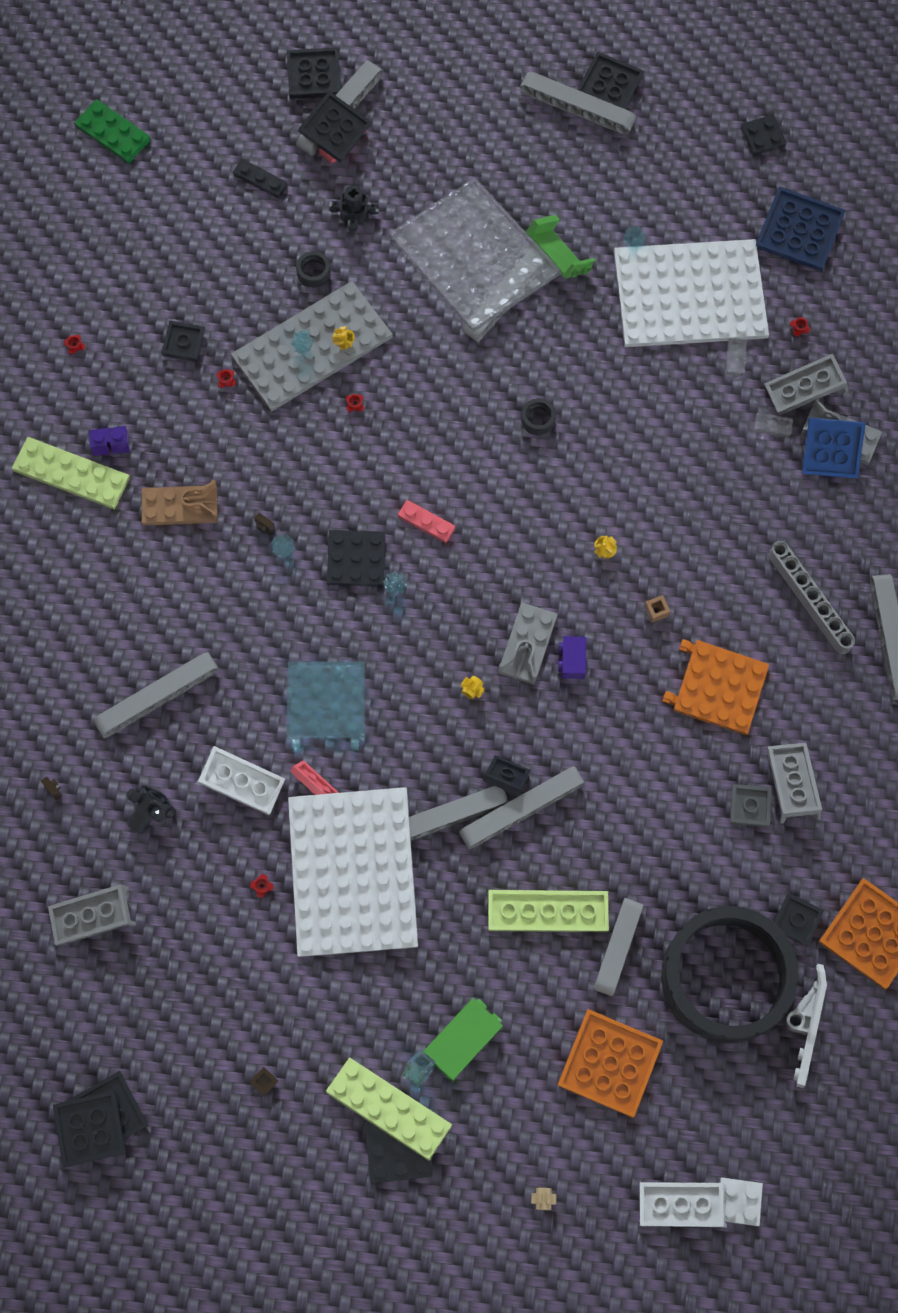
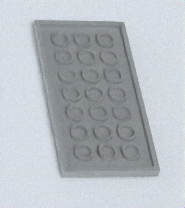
(283, 374)

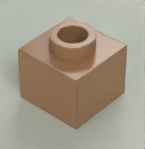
(657, 603)

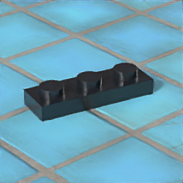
(260, 178)

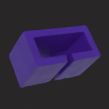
(116, 436)
(573, 657)

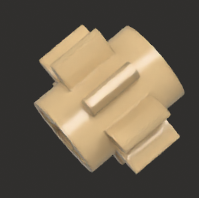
(543, 1198)

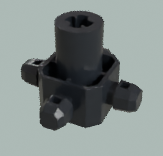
(353, 207)
(149, 806)

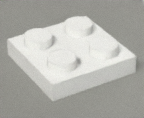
(742, 1201)

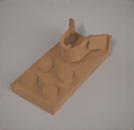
(180, 505)

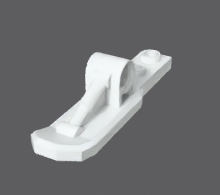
(809, 1014)

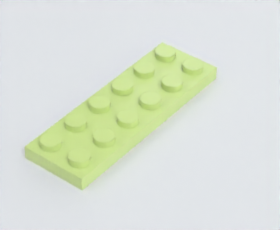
(71, 473)
(548, 911)
(389, 1109)

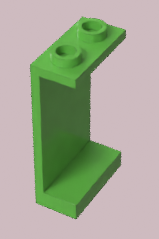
(543, 235)
(463, 1038)

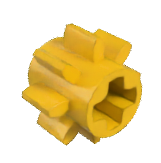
(343, 338)
(605, 547)
(472, 687)

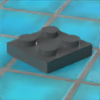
(750, 805)

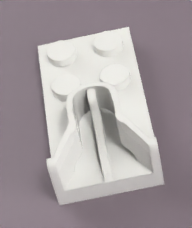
(241, 780)
(682, 1204)

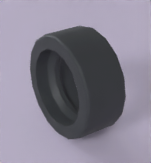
(309, 257)
(535, 404)

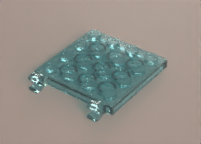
(326, 701)

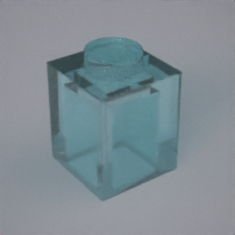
(419, 1068)

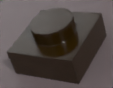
(264, 524)
(52, 786)
(264, 1081)

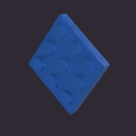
(833, 447)

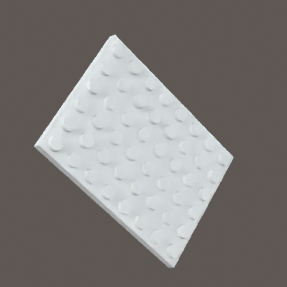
(690, 293)
(352, 872)

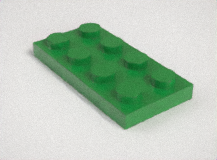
(112, 131)

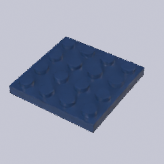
(800, 228)

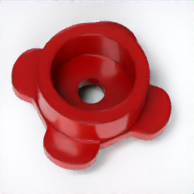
(800, 322)
(74, 339)
(221, 375)
(350, 399)
(262, 879)

